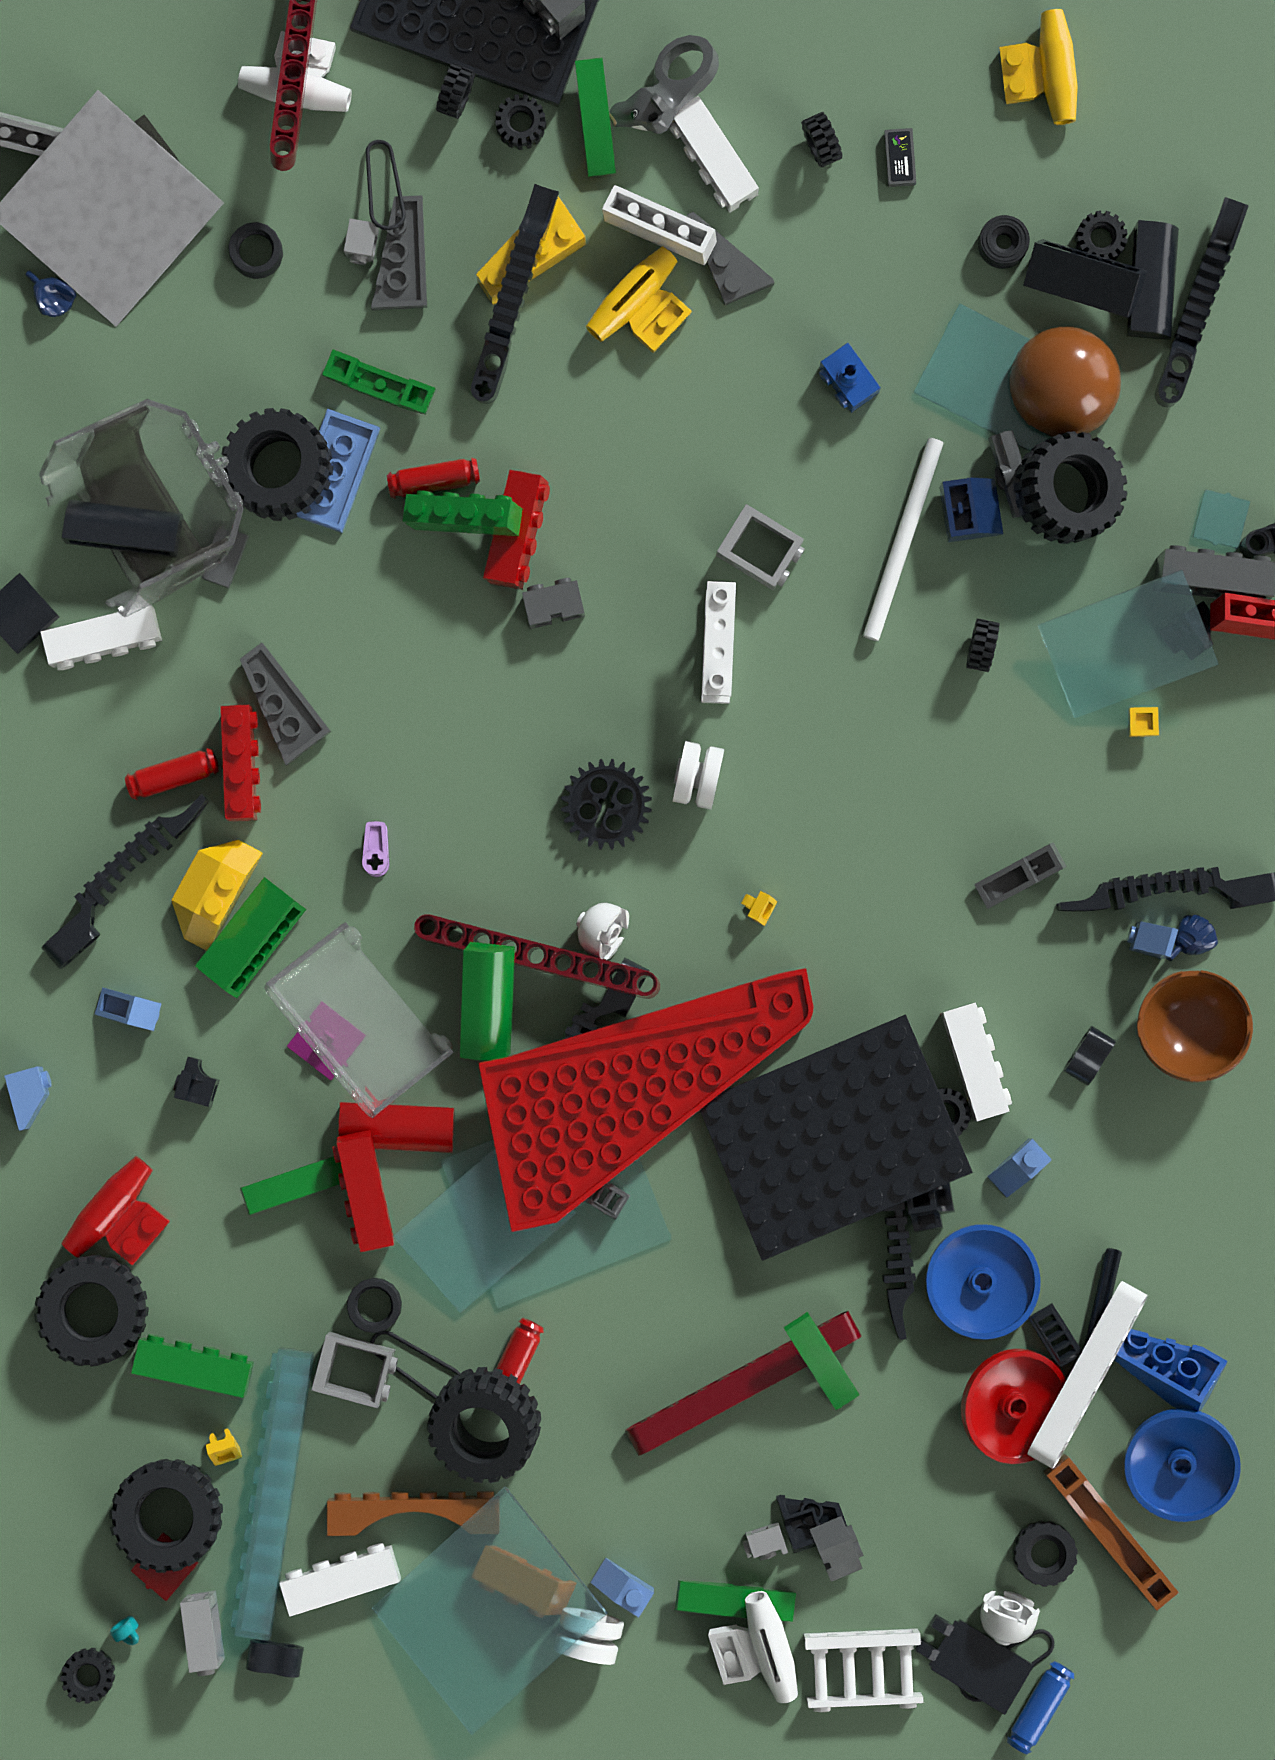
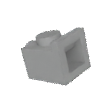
(764, 1542)

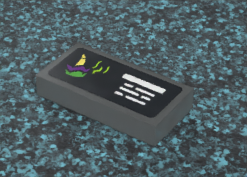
(900, 157)

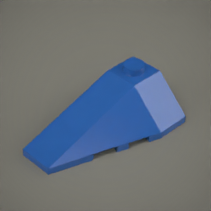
(1173, 1371)

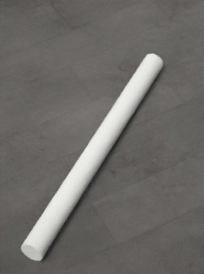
(903, 539)

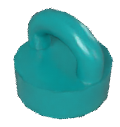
(125, 1628)

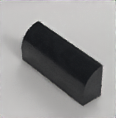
(1155, 251)
(1084, 278)
(122, 528)

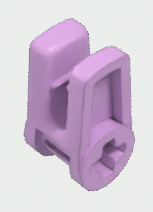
(376, 846)

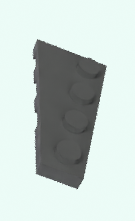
(403, 263)
(287, 711)

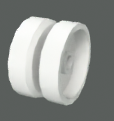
(697, 775)
(595, 1644)

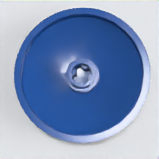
(983, 1281)
(1182, 1465)

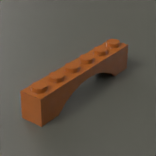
(352, 1514)
(1111, 1532)

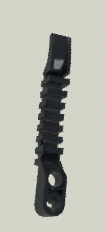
(514, 285)
(1200, 299)
(1239, 892)
(80, 931)
(612, 1002)
(898, 1296)

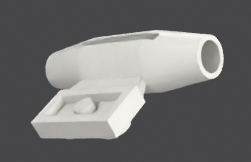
(319, 92)
(756, 1649)

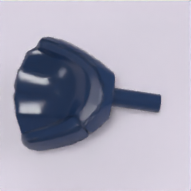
(52, 295)
(1194, 936)

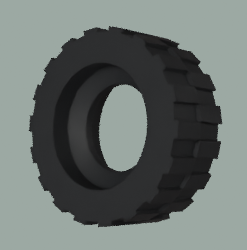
(1064, 1564)

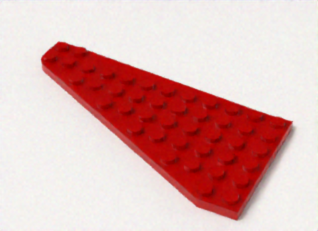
(601, 1099)

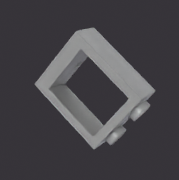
(735, 533)
(326, 1363)
(202, 1632)

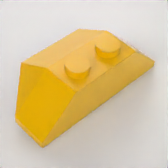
(213, 889)

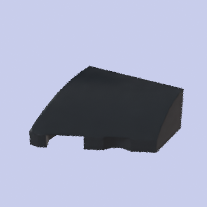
(803, 1515)

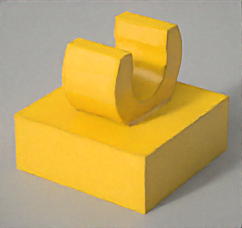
(1143, 721)
(759, 908)
(223, 1450)

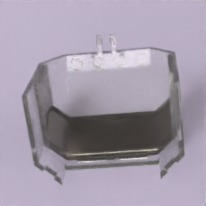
(154, 462)

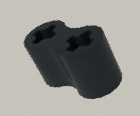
(1089, 1055)
(274, 1658)

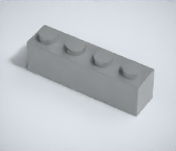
(26, 134)

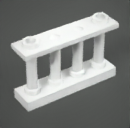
(718, 642)
(848, 1644)

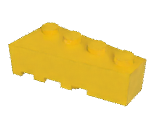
(562, 240)

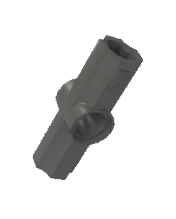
(1007, 461)

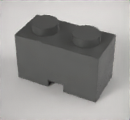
(553, 602)
(837, 1548)

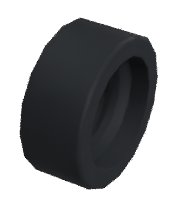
(245, 231)
(358, 1320)

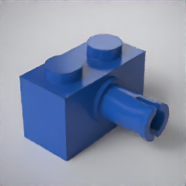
(849, 378)

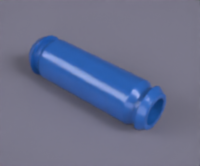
(1040, 1707)

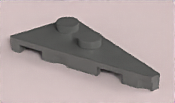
(732, 270)

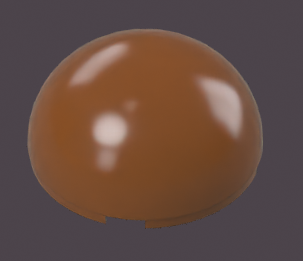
(1065, 381)
(1195, 1026)

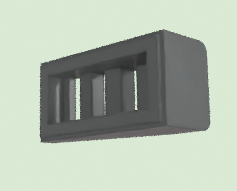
(603, 1207)

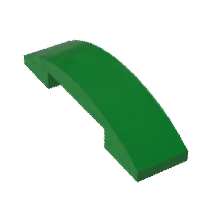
(378, 383)

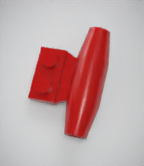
(118, 1216)

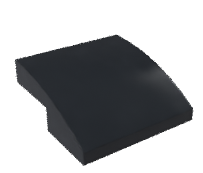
(23, 613)

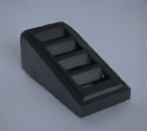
(1052, 1350)

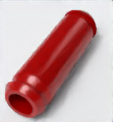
(433, 477)
(171, 774)
(520, 1349)

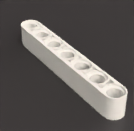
(1087, 1374)

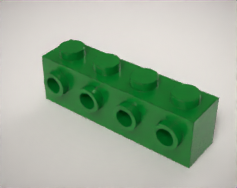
(462, 514)
(193, 1367)

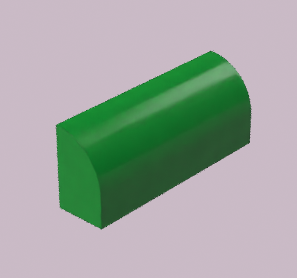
(250, 937)
(487, 1001)

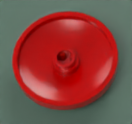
(1009, 1403)

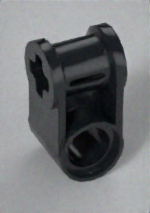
(1266, 538)

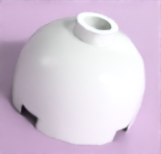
(600, 929)
(1008, 1617)

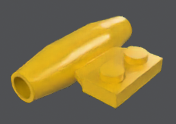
(1044, 69)
(638, 300)

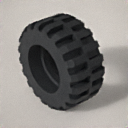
(1101, 476)
(303, 488)
(53, 1318)
(477, 1457)
(129, 1529)

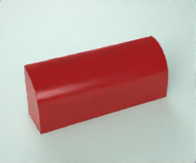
(402, 1127)

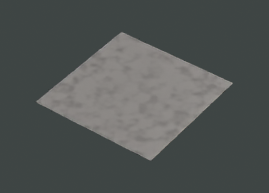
(107, 208)

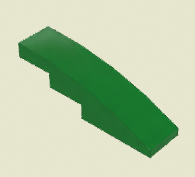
(595, 116)
(291, 1185)
(821, 1361)
(729, 1599)

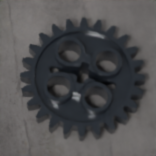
(582, 795)

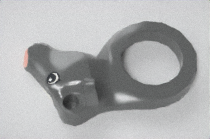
(657, 105)

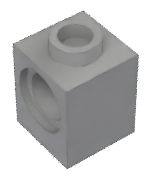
(361, 241)

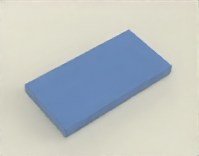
(351, 449)

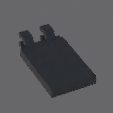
(976, 1663)

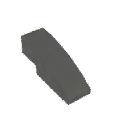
(1020, 875)

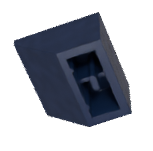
(970, 508)

